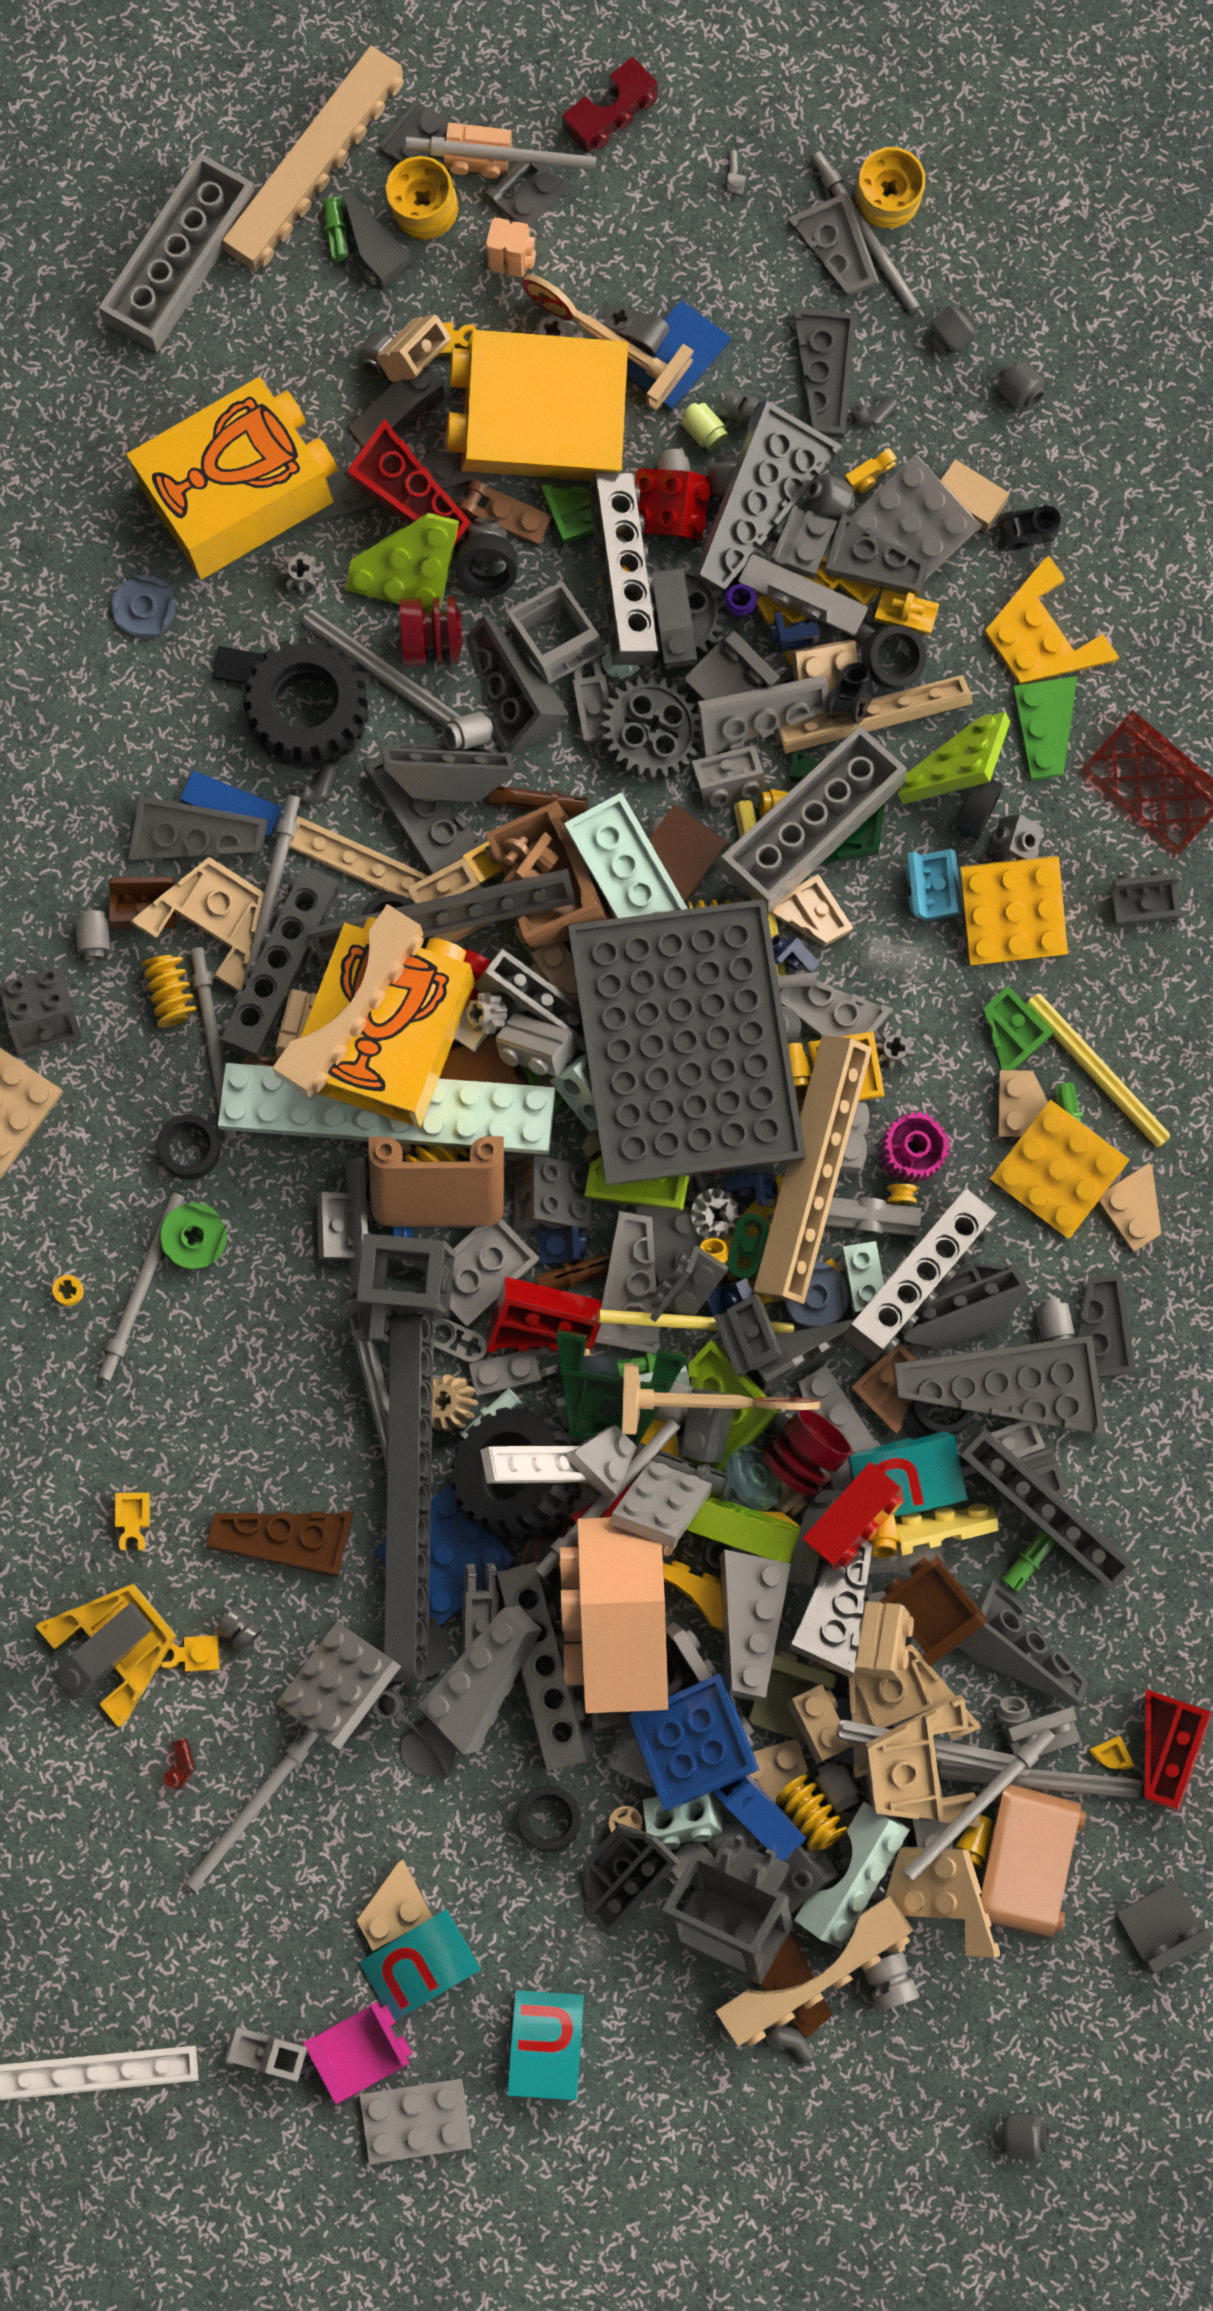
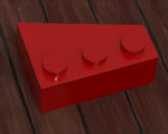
(533, 1313)
(854, 1517)
(1171, 1748)

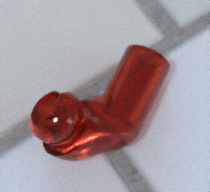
(183, 1766)

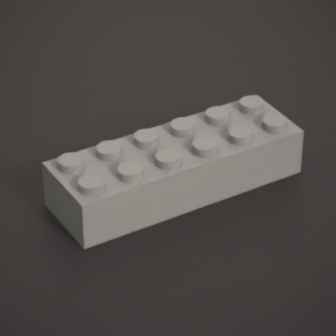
(176, 253)
(813, 819)

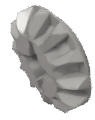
(703, 1217)

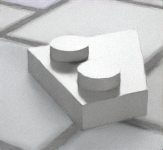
(604, 1459)

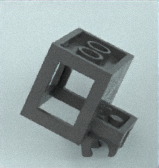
(380, 1304)
(734, 1910)

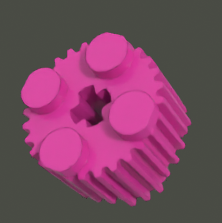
(900, 1160)

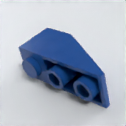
(761, 1816)

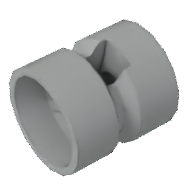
(891, 1982)

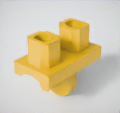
(906, 610)

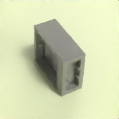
(568, 655)

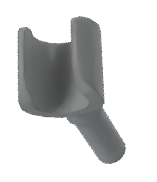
(735, 181)

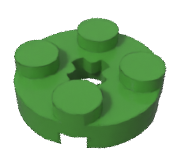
(209, 1227)

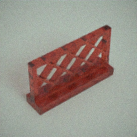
(1167, 755)

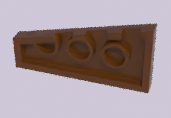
(297, 1541)
(792, 1970)

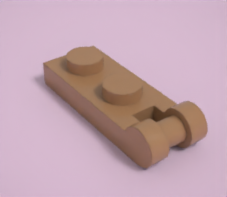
(513, 515)

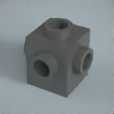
(1016, 838)

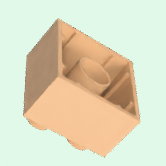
(615, 1617)

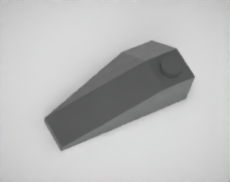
(521, 698)
(801, 1350)
(1019, 1651)

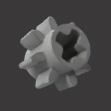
(308, 577)
(486, 1013)
(903, 1048)

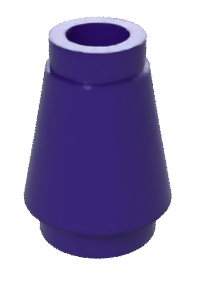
(741, 595)

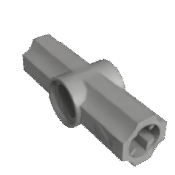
(874, 1216)

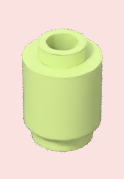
(704, 426)

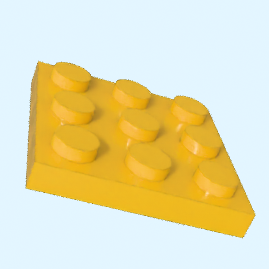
(1013, 910)
(1059, 1169)

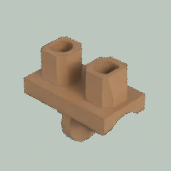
(525, 857)

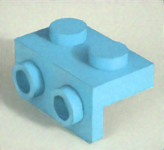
(934, 885)

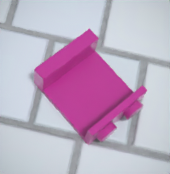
(358, 2052)

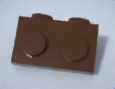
(134, 894)

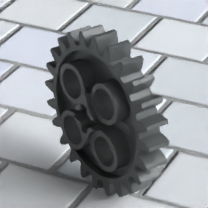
(704, 621)
(644, 755)

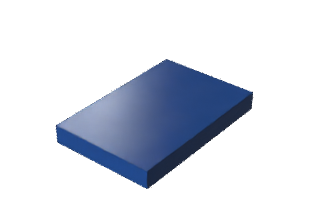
(697, 333)

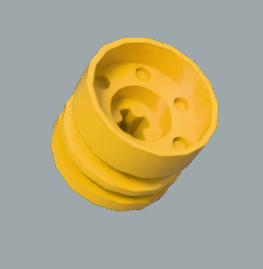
(893, 170)
(418, 181)

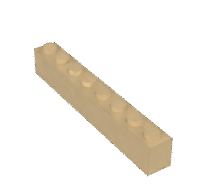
(313, 159)
(812, 1181)

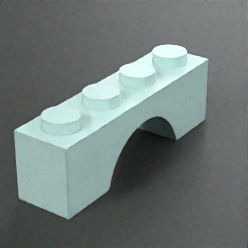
(874, 1844)

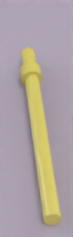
(674, 1321)

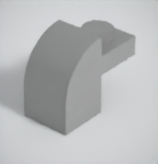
(265, 2053)

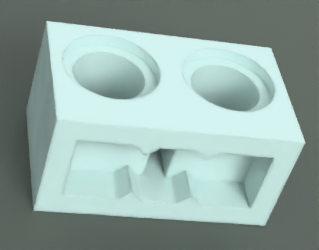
(576, 1090)
(862, 1274)
(683, 1826)

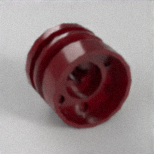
(430, 631)
(807, 1452)

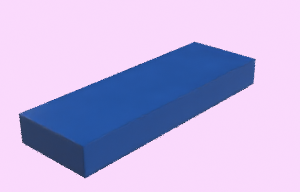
(216, 795)

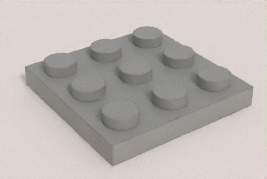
(918, 515)
(338, 1685)

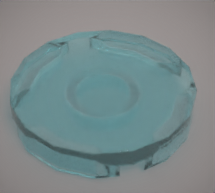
(753, 1478)

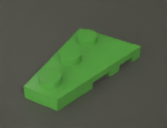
(1045, 724)

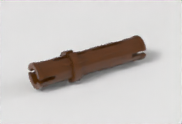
(535, 800)
(572, 1274)

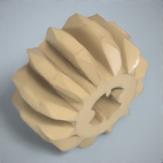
(457, 1392)

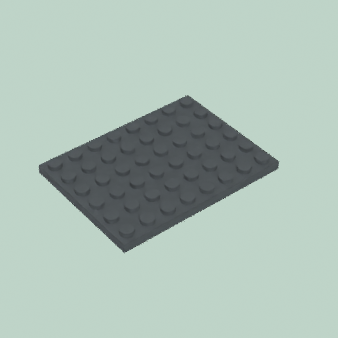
(686, 1042)

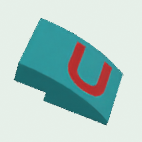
(923, 1468)
(420, 1965)
(546, 2045)

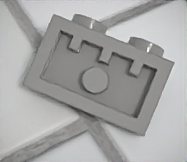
(729, 777)
(1059, 1723)

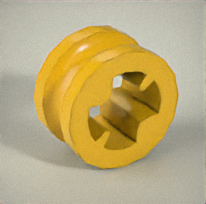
(901, 1194)
(59, 1296)

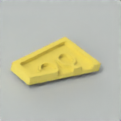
(943, 1523)

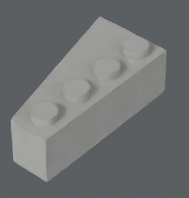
(752, 1611)
(474, 1688)

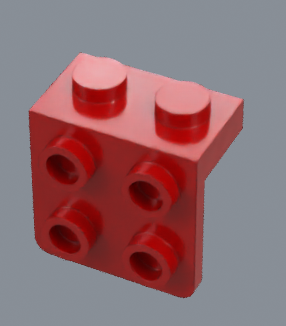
(673, 502)

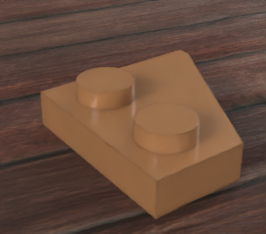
(879, 1391)

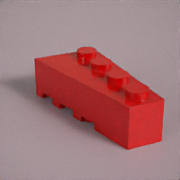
(399, 481)

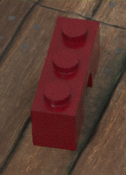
(593, 124)

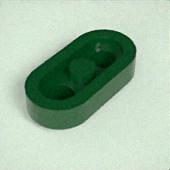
(747, 1247)

